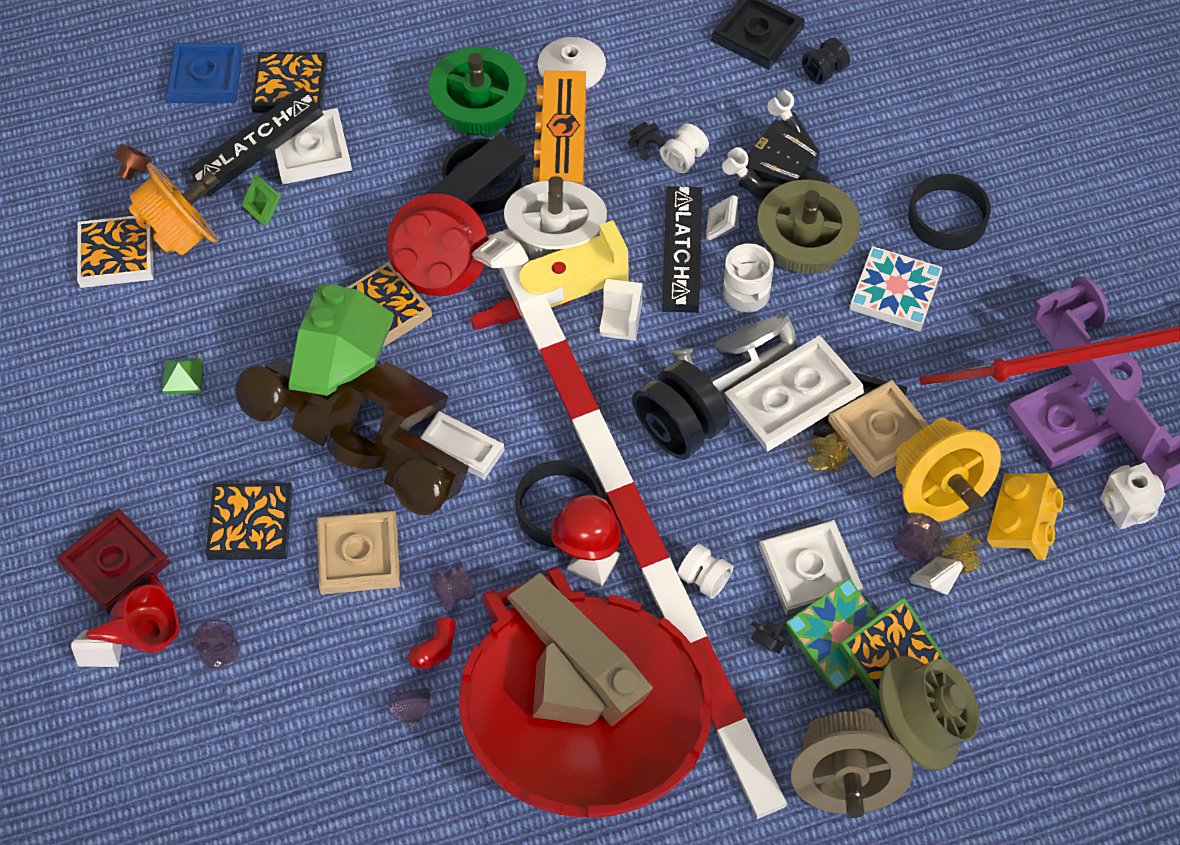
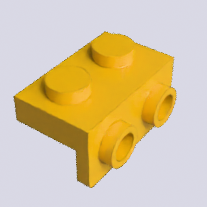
(1026, 513)

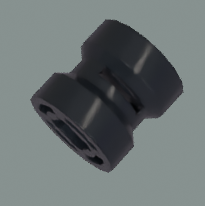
(829, 58)

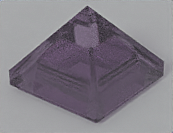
(410, 705)

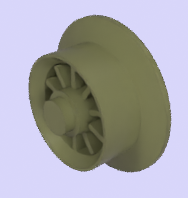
(928, 709)

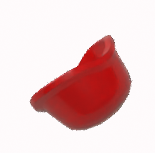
(586, 528)

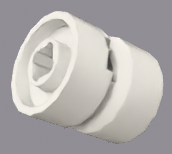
(748, 277)

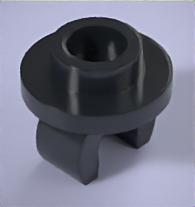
(642, 135)

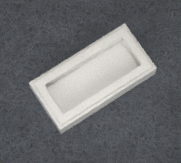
(464, 444)

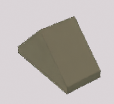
(563, 692)

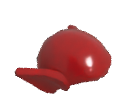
(141, 619)

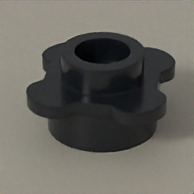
(770, 636)

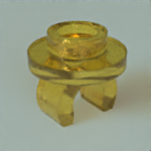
(834, 453)
(962, 550)

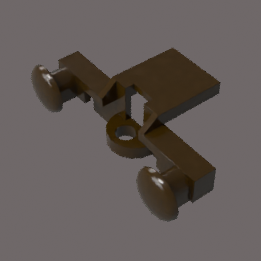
(416, 470)

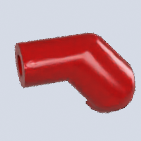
(435, 649)

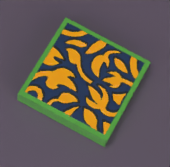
(884, 638)

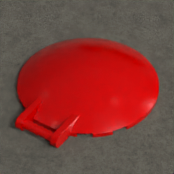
(574, 765)

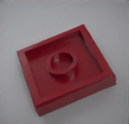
(112, 559)

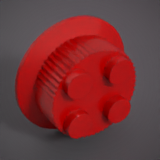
(434, 244)

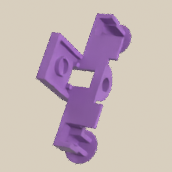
(1058, 417)

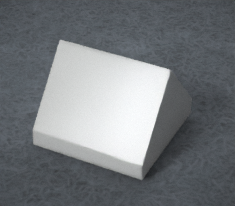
(95, 652)

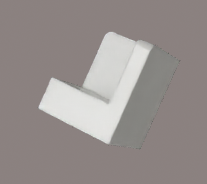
(621, 309)

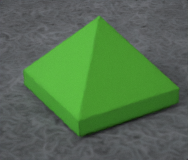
(261, 200)
(183, 376)

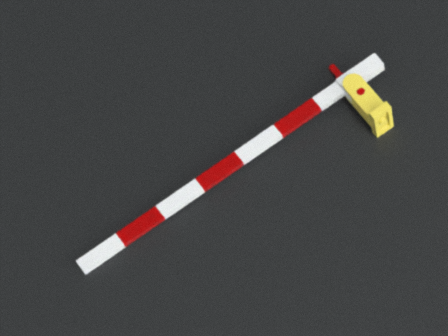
(534, 291)

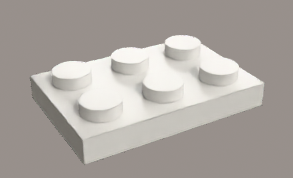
(794, 393)

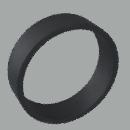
(954, 183)
(485, 204)
(544, 470)

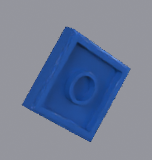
(204, 73)

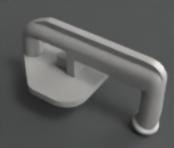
(745, 341)

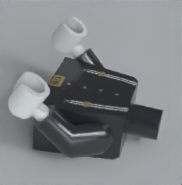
(779, 156)

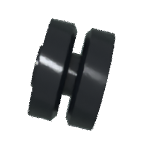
(681, 409)

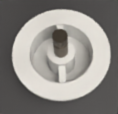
(554, 216)

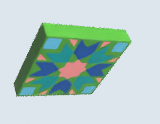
(825, 625)

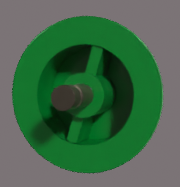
(477, 89)

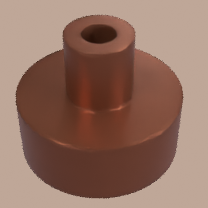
(131, 160)

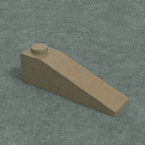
(584, 645)

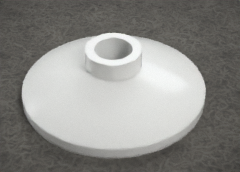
(573, 55)

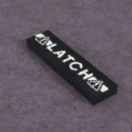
(258, 139)
(682, 249)

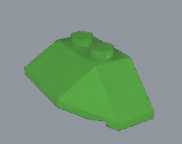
(337, 339)

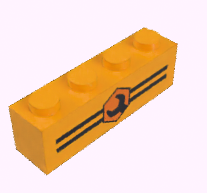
(561, 126)

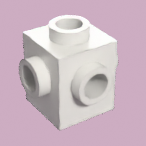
(1132, 495)

